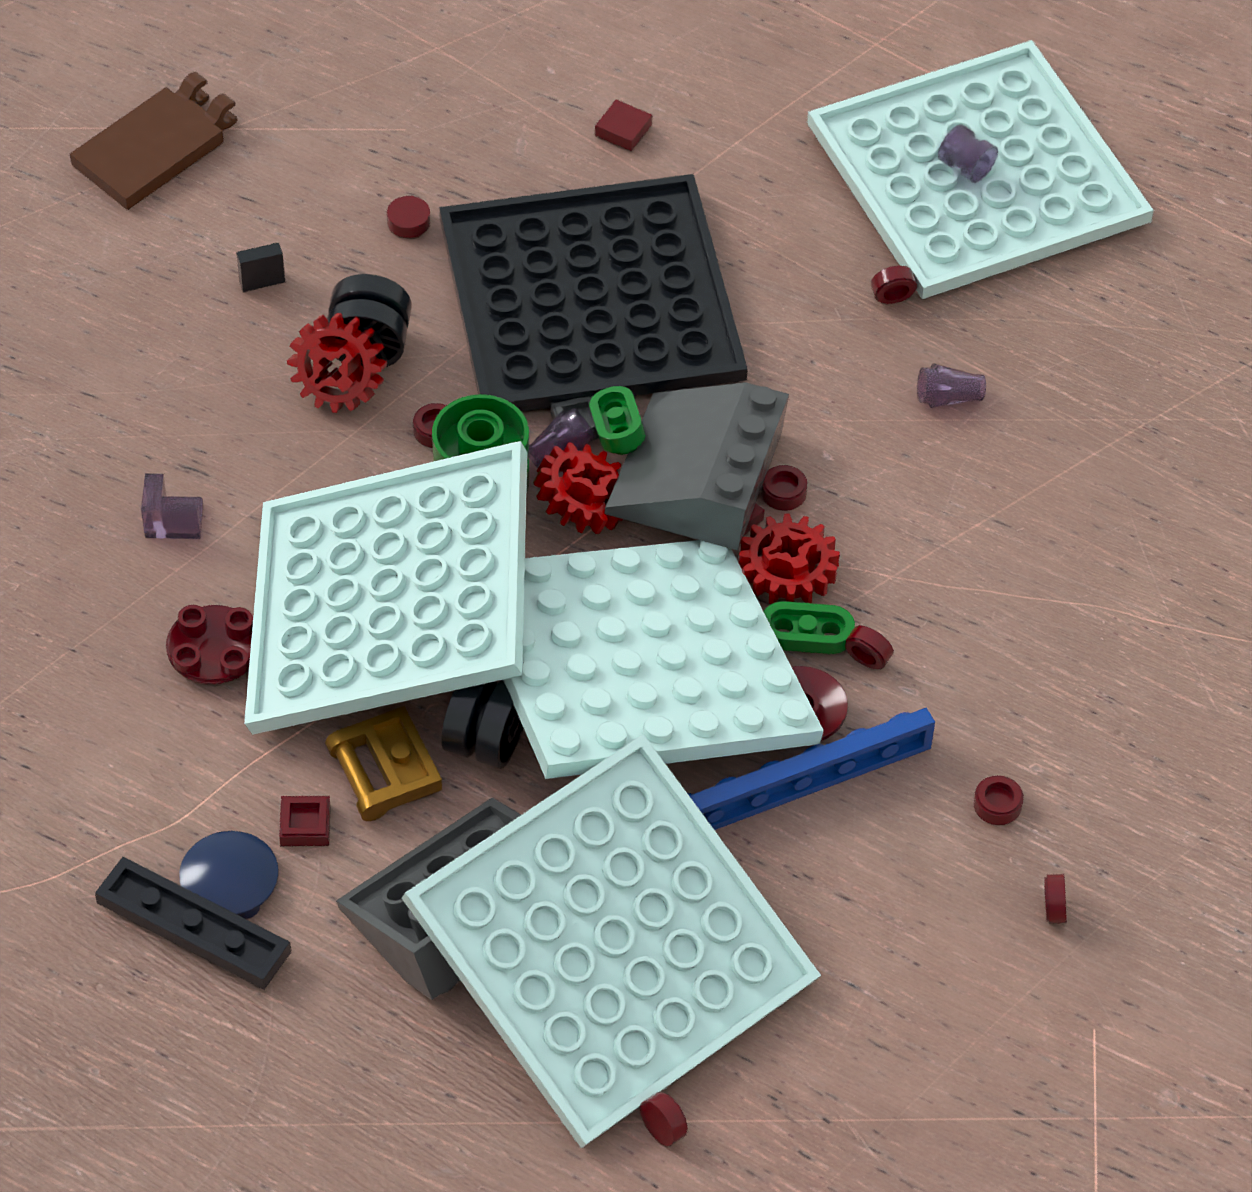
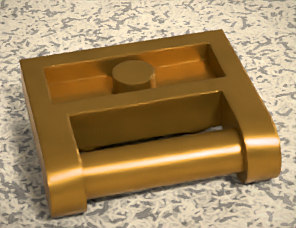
(398, 755)

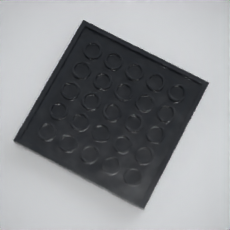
(592, 292)

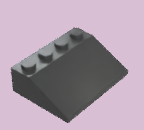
(701, 461)
(389, 924)

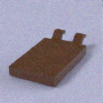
(155, 141)

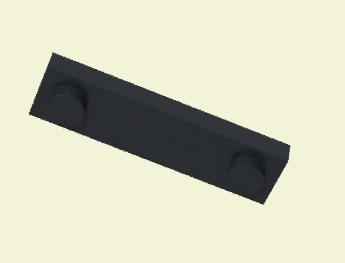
(193, 922)

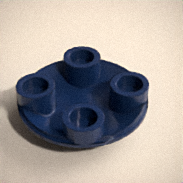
(231, 871)

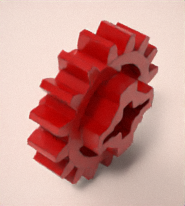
(322, 347)
(581, 490)
(789, 559)

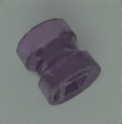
(969, 154)

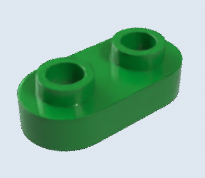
(617, 420)
(808, 625)

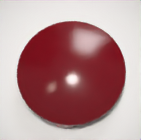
(211, 643)

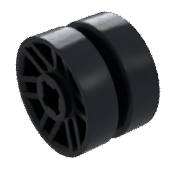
(379, 306)
(482, 722)

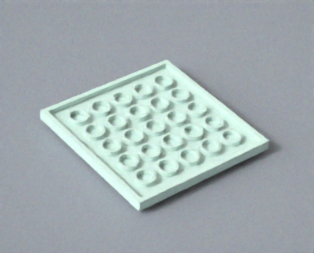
(1043, 196)
(389, 589)
(653, 648)
(611, 939)

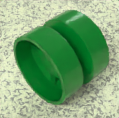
(477, 425)

